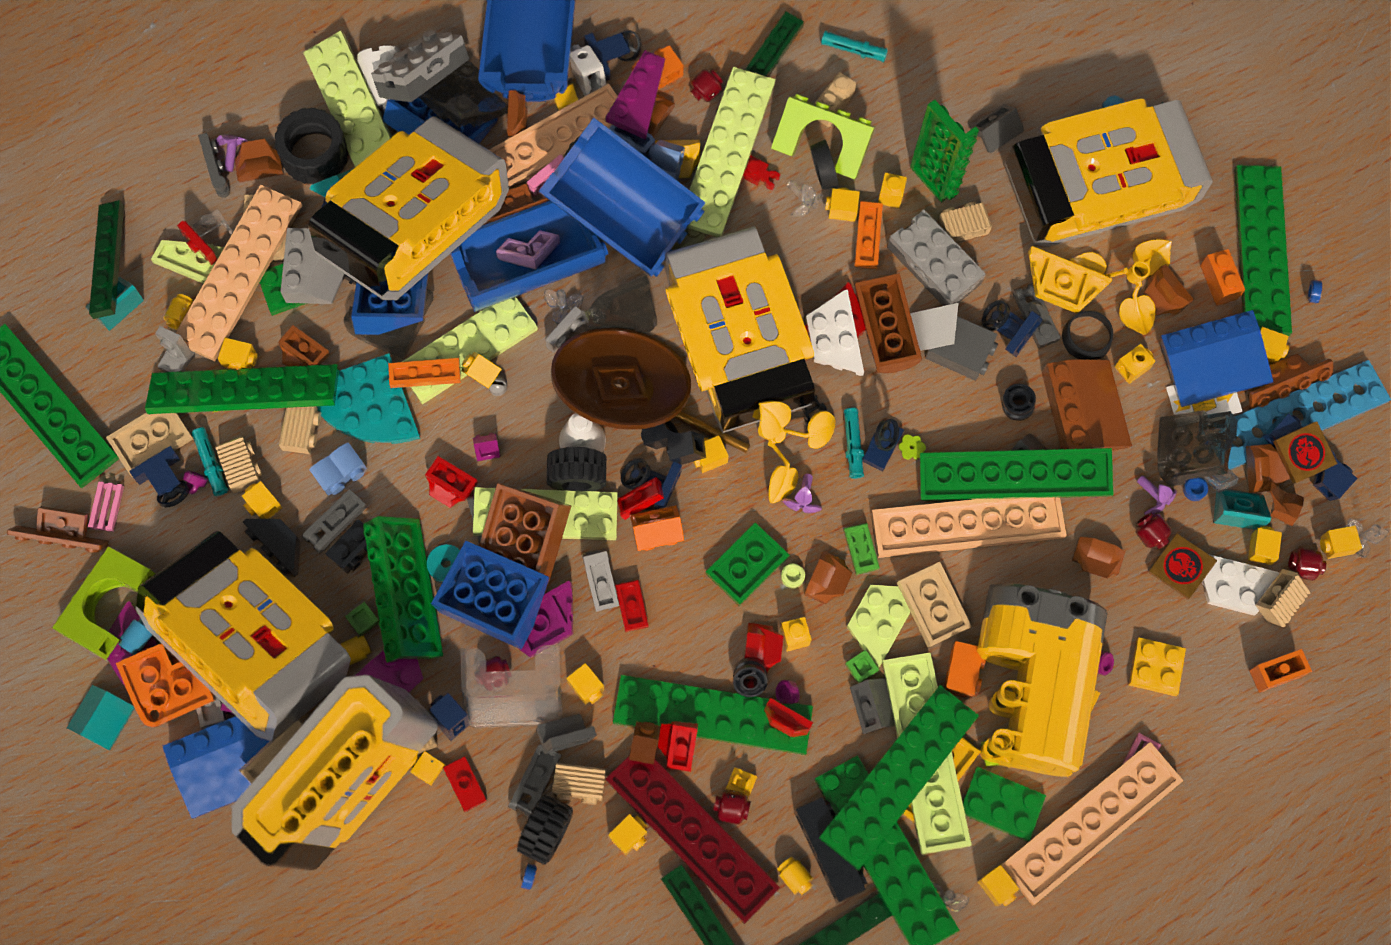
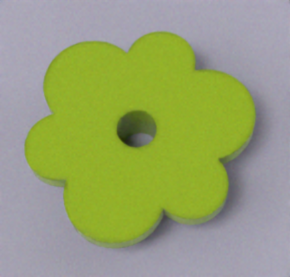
(915, 442)

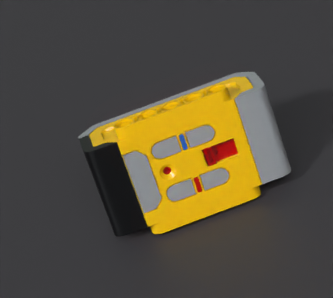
(1107, 170)
(408, 207)
(739, 326)
(244, 633)
(332, 773)

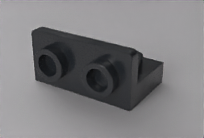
(349, 548)

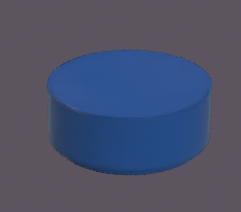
(1315, 291)
(1195, 489)
(529, 876)

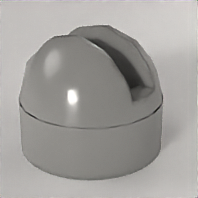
(496, 389)

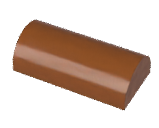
(888, 323)

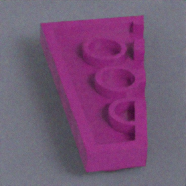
(637, 98)

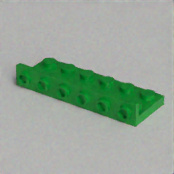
(942, 152)
(402, 589)

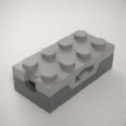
(420, 66)
(936, 260)

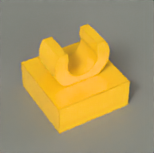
(741, 781)

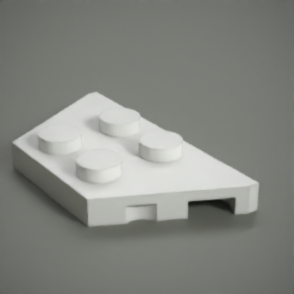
(834, 335)
(1237, 585)

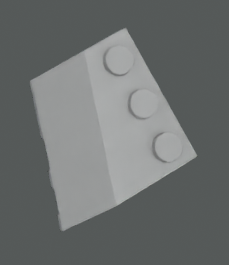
(305, 274)

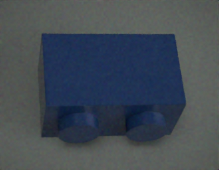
(449, 716)

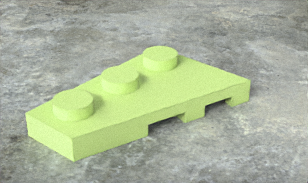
(182, 260)

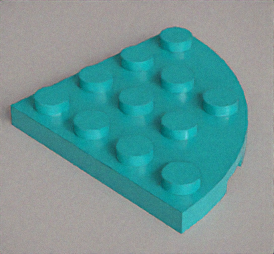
(369, 407)

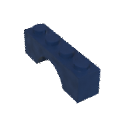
(1330, 482)

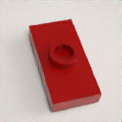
(196, 243)
(640, 498)
(631, 606)
(464, 784)

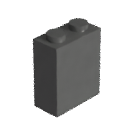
(968, 352)

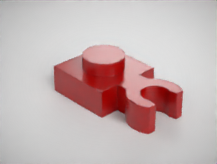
(757, 171)

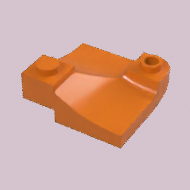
(162, 684)

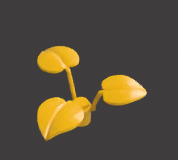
(1148, 258)
(773, 419)

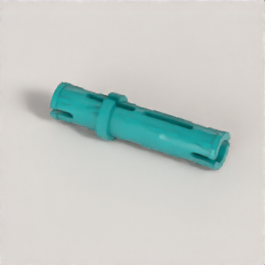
(857, 47)
(854, 452)
(213, 470)

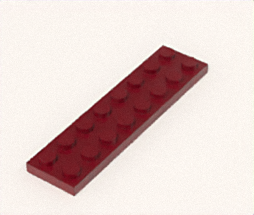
(694, 836)

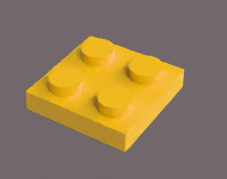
(1157, 666)

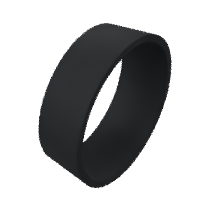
(824, 165)
(1082, 354)

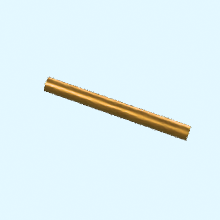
(712, 431)

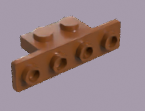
(516, 201)
(1288, 377)
(59, 527)

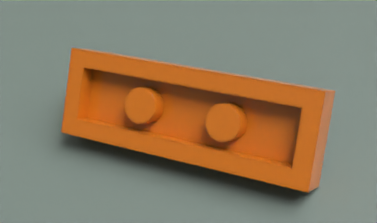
(868, 235)
(424, 373)

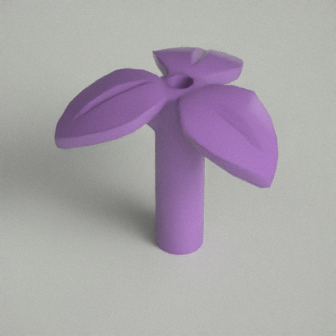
(232, 142)
(1163, 494)
(803, 497)

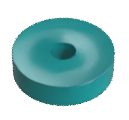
(436, 559)

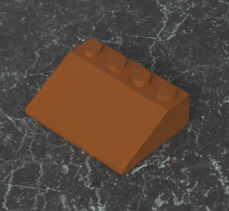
(1085, 405)
(525, 528)

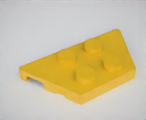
(1064, 281)

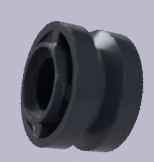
(1023, 393)
(750, 687)

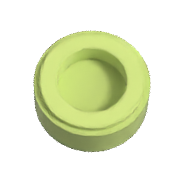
(793, 575)

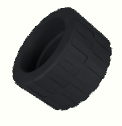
(307, 122)

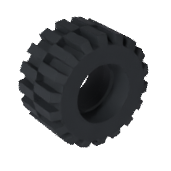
(576, 469)
(544, 829)

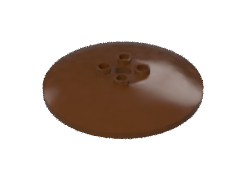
(649, 371)

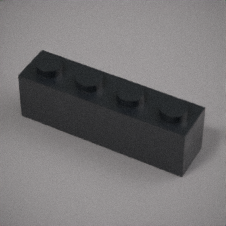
(839, 874)

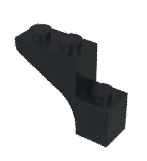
(681, 448)

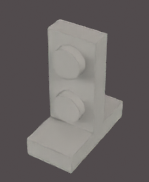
(177, 352)
(600, 579)

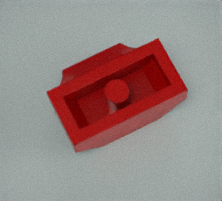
(449, 483)
(764, 644)
(786, 719)
(678, 744)

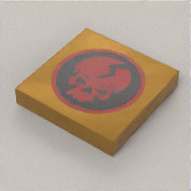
(1305, 452)
(1183, 566)

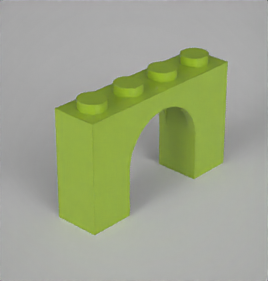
(855, 132)
(78, 618)

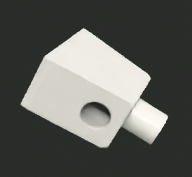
(584, 63)

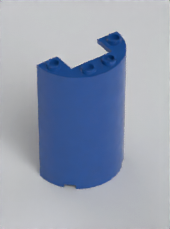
(527, 47)
(622, 197)
(494, 281)

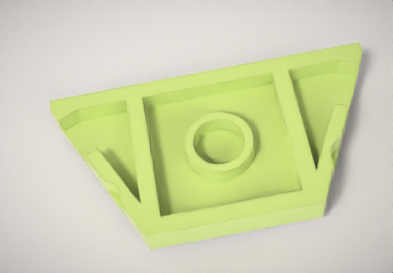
(879, 620)

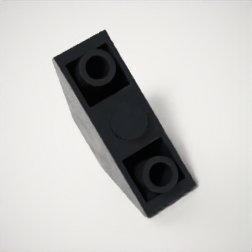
(276, 541)

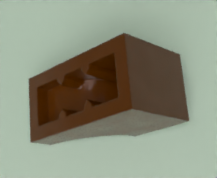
(644, 742)

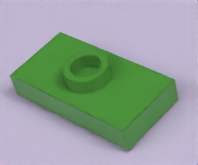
(861, 549)

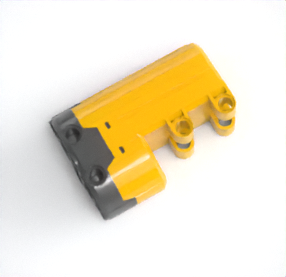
(1057, 654)

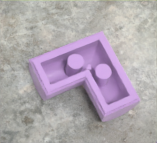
(530, 253)

